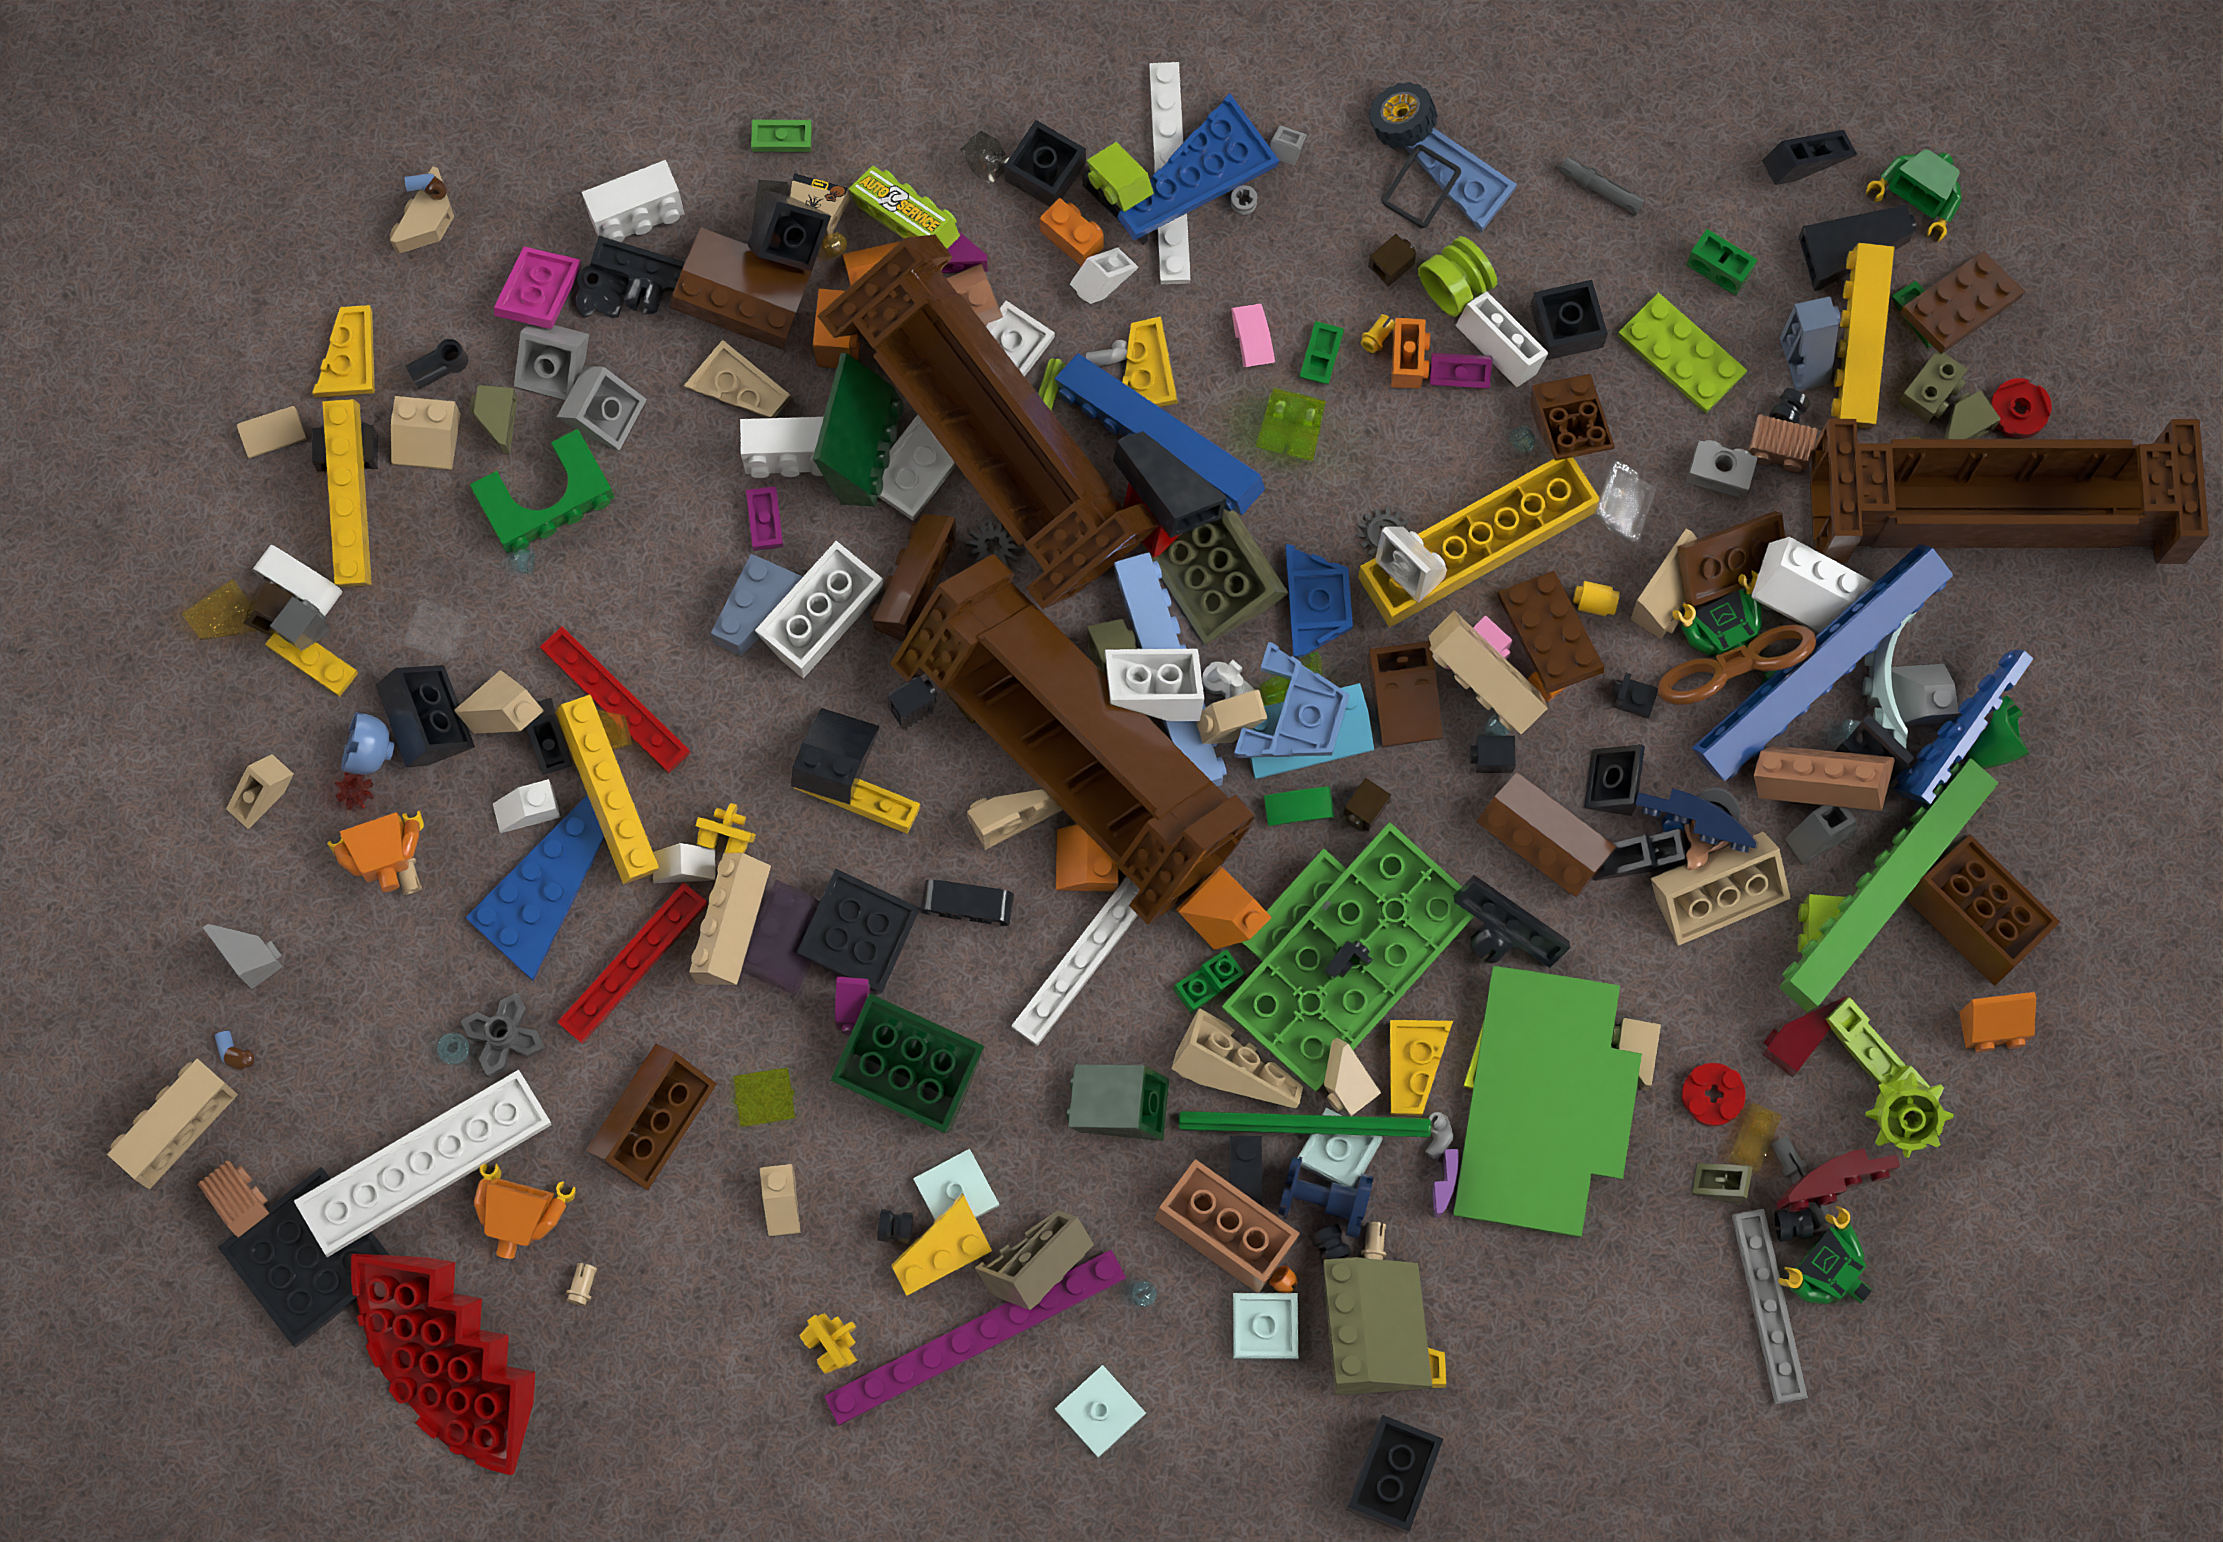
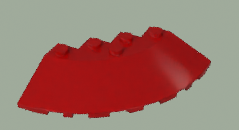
(441, 1359)

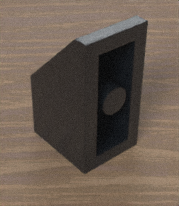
(548, 739)

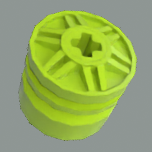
(1457, 275)

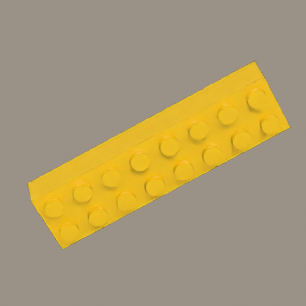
(1490, 534)

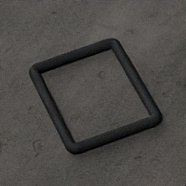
(1457, 169)

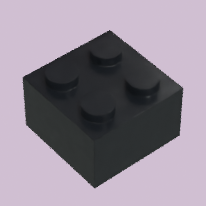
(1045, 164)
(1569, 319)

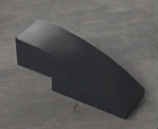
(1645, 855)

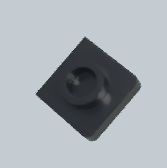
(1634, 696)
(1341, 964)

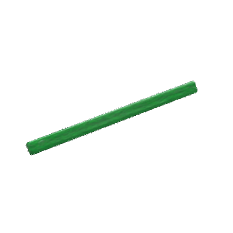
(1305, 1124)

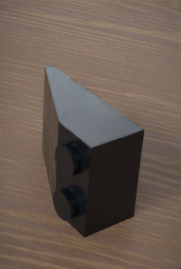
(833, 755)

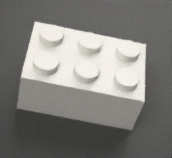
(634, 202)
(779, 445)

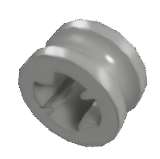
(1248, 208)

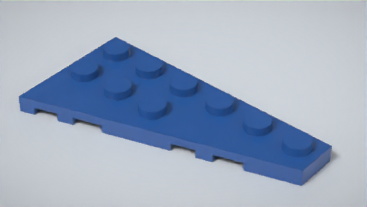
(1960, 734)
(538, 893)

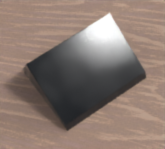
(1614, 779)

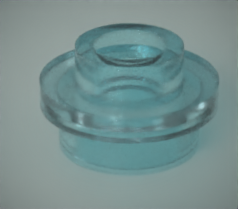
(457, 1057)

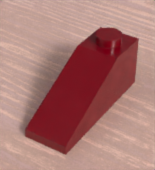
(1798, 1039)

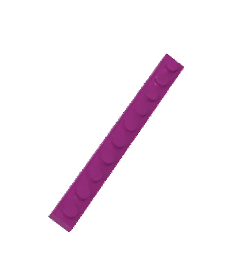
(971, 1340)

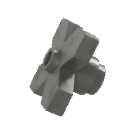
(518, 1039)

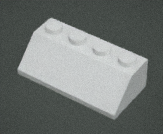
(1806, 584)
(820, 609)

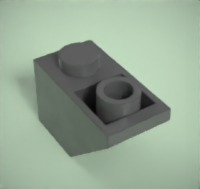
(300, 624)
(1821, 832)

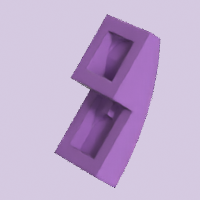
(1443, 1190)

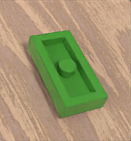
(781, 135)

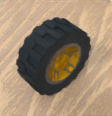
(1403, 115)

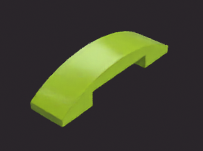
(1866, 1045)

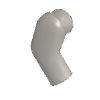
(1109, 356)
(1441, 1134)

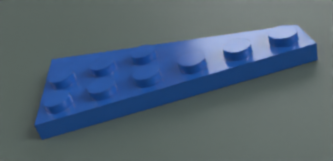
(1207, 165)

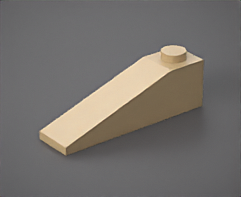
(1009, 815)
(1220, 1062)

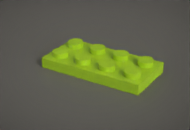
(1682, 353)

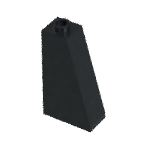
(1829, 242)
(1167, 485)

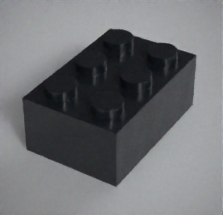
(1394, 1474)

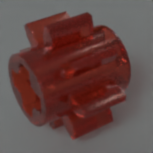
(356, 798)

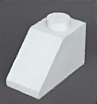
(1102, 275)
(526, 806)

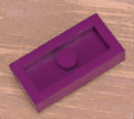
(1460, 370)
(764, 518)

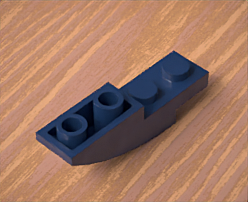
(1711, 820)

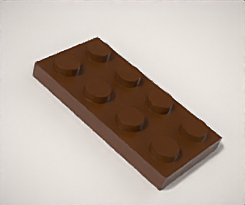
(1962, 302)
(1716, 561)
(1551, 632)

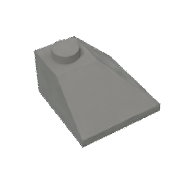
(1924, 694)
(246, 953)

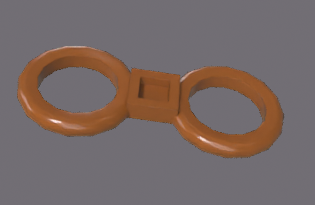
(1736, 663)

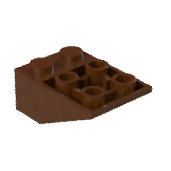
(1570, 417)
(1405, 693)

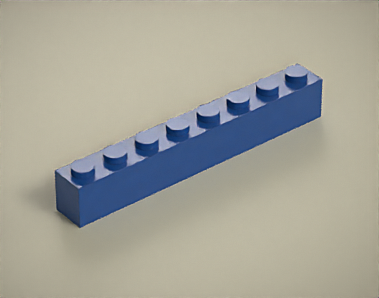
(1129, 413)

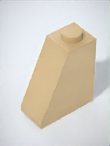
(499, 707)

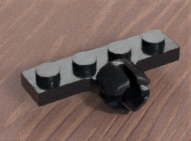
(647, 271)
(1507, 926)

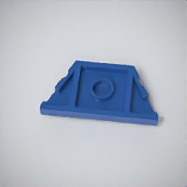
(1317, 600)

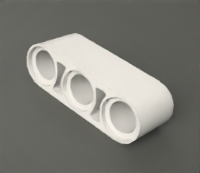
(297, 579)

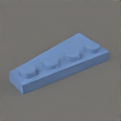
(1478, 190)

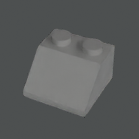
(550, 359)
(602, 406)

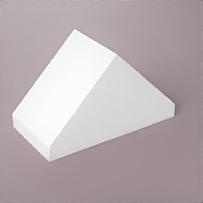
(684, 864)

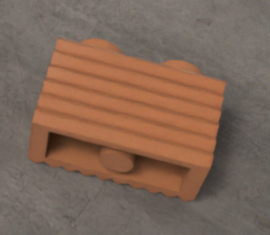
(1782, 443)
(234, 1198)

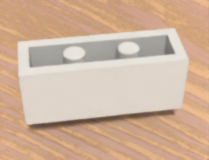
(1502, 338)

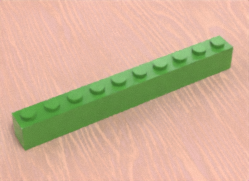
(1887, 886)

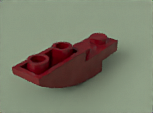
(1834, 1178)

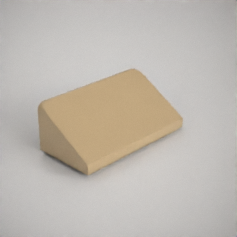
(271, 431)

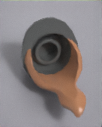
(1699, 850)

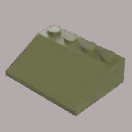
(1219, 576)
(1376, 1326)

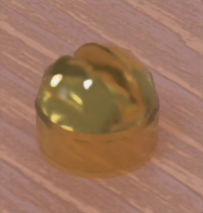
(834, 244)

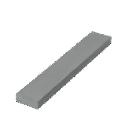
(1769, 1306)

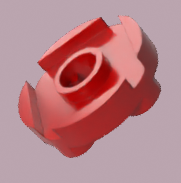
(2027, 394)
(1699, 1105)

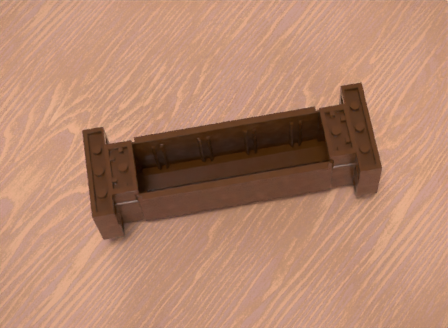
(989, 418)
(2009, 493)
(1057, 722)

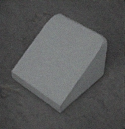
(1287, 144)

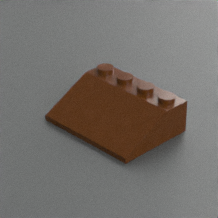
(739, 290)
(1982, 909)

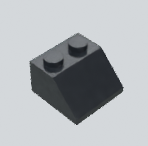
(788, 231)

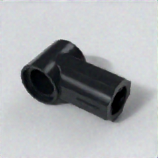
(434, 364)

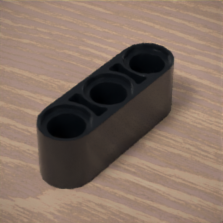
(968, 901)

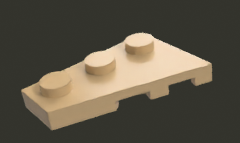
(738, 383)

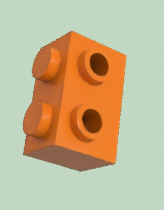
(1071, 232)
(1408, 352)

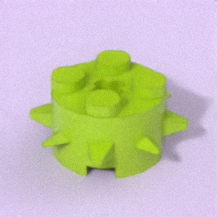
(1921, 1127)

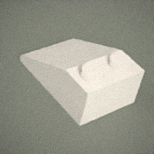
(1409, 561)
(1156, 682)

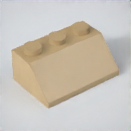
(1663, 594)

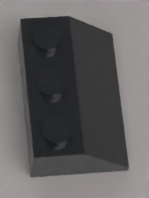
(423, 715)

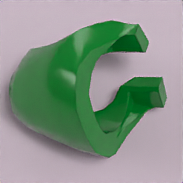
(2001, 739)

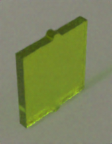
(764, 1097)

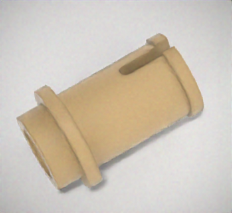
(409, 879)
(1374, 1241)
(581, 1284)

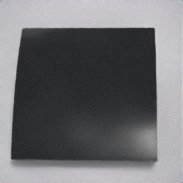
(1875, 740)

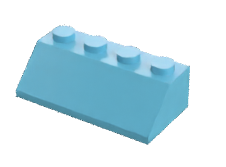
(1352, 739)

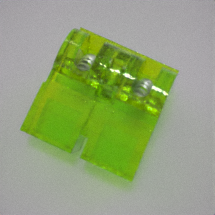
(1297, 409)

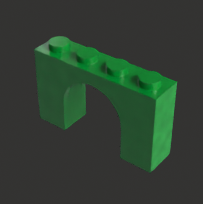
(518, 525)

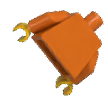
(379, 848)
(516, 1211)

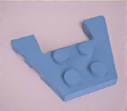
(1308, 716)

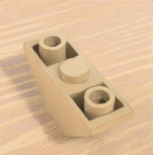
(423, 221)

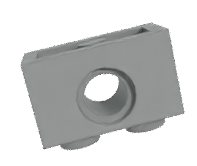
(1706, 475)

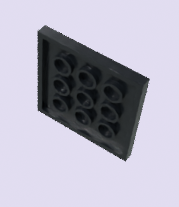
(290, 1270)

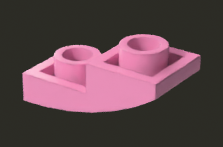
(1253, 334)

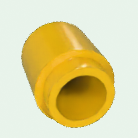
(1596, 598)

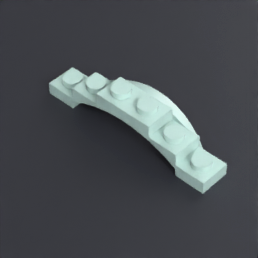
(1879, 686)

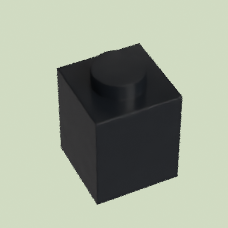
(1493, 754)

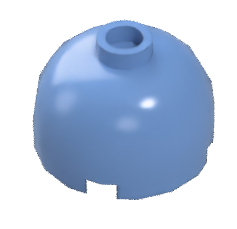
(366, 745)

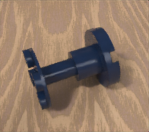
(1339, 1199)

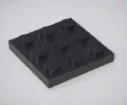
(858, 930)

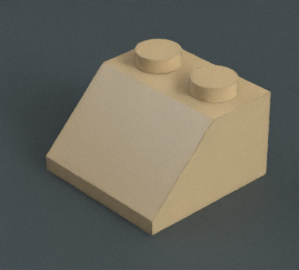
(424, 432)

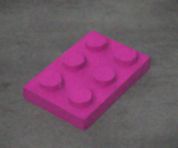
(537, 287)

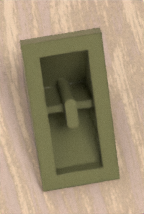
(1722, 1182)

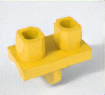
(710, 830)
(835, 1339)

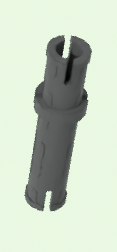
(1598, 183)
(1795, 1169)

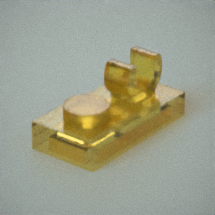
(1755, 1137)

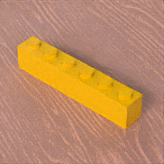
(1864, 334)
(347, 493)
(606, 789)

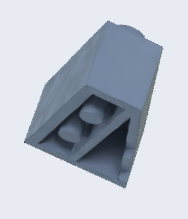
(1811, 342)
(750, 602)

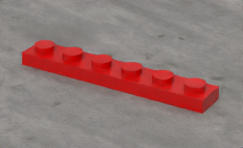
(615, 698)
(632, 963)

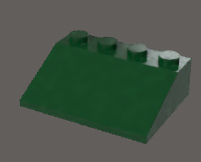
(857, 433)
(908, 1063)

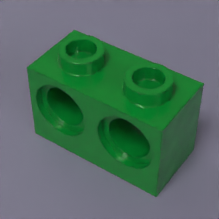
(1721, 262)

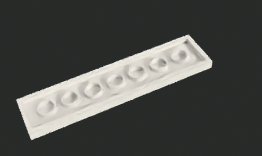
(917, 458)
(422, 1163)

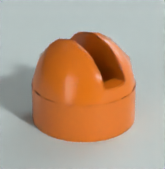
(1283, 1279)

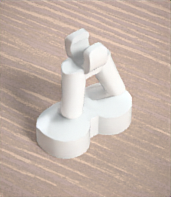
(1225, 679)

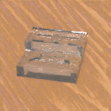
(1624, 502)

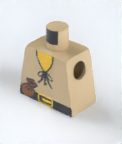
(821, 195)

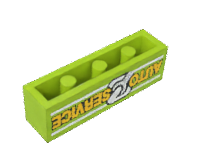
(901, 208)

